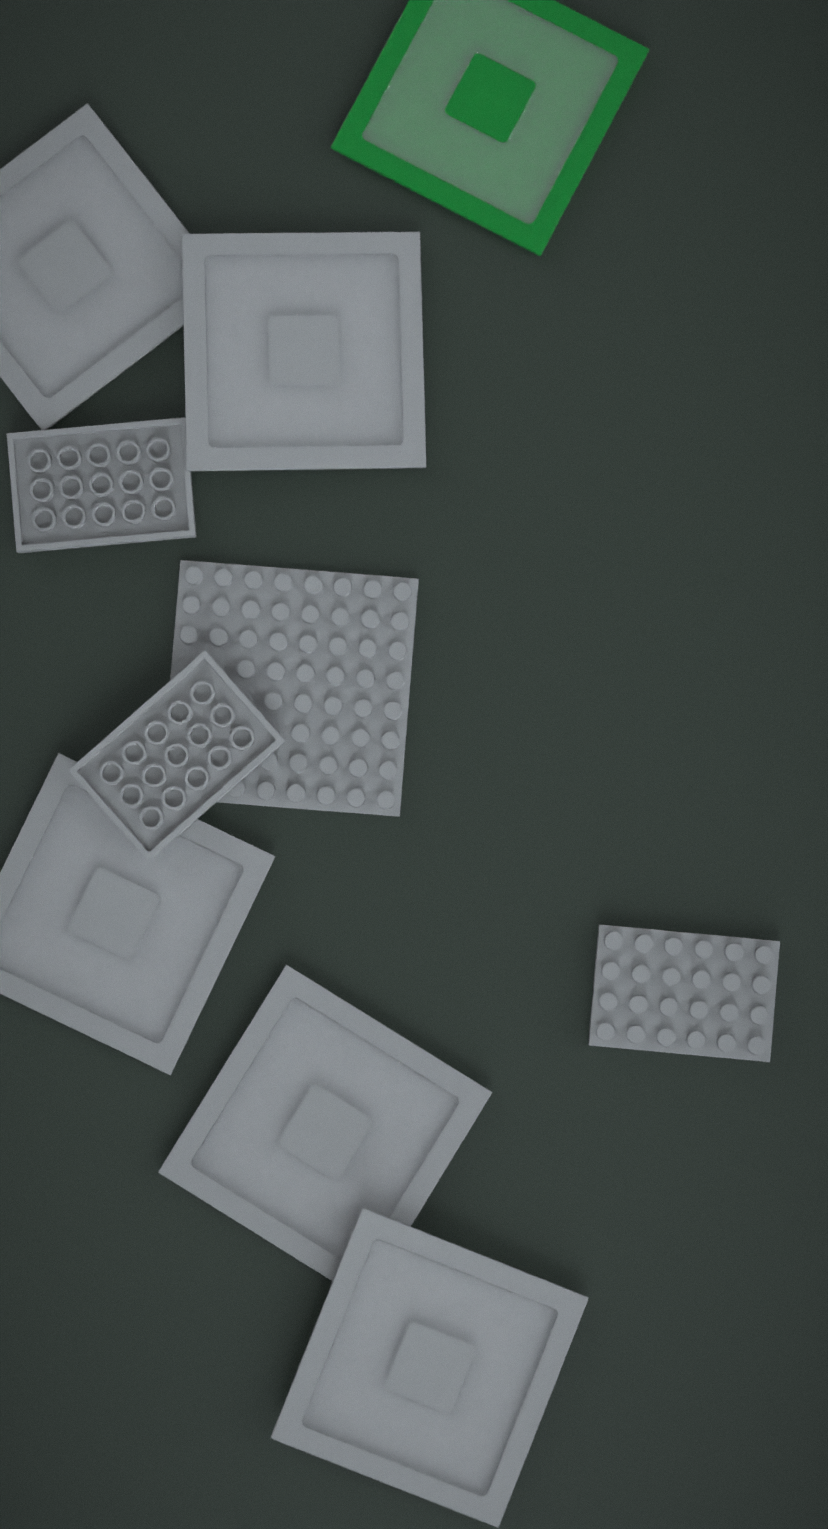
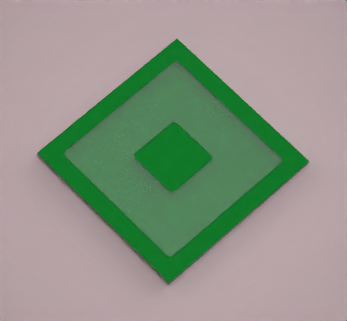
(492, 108)

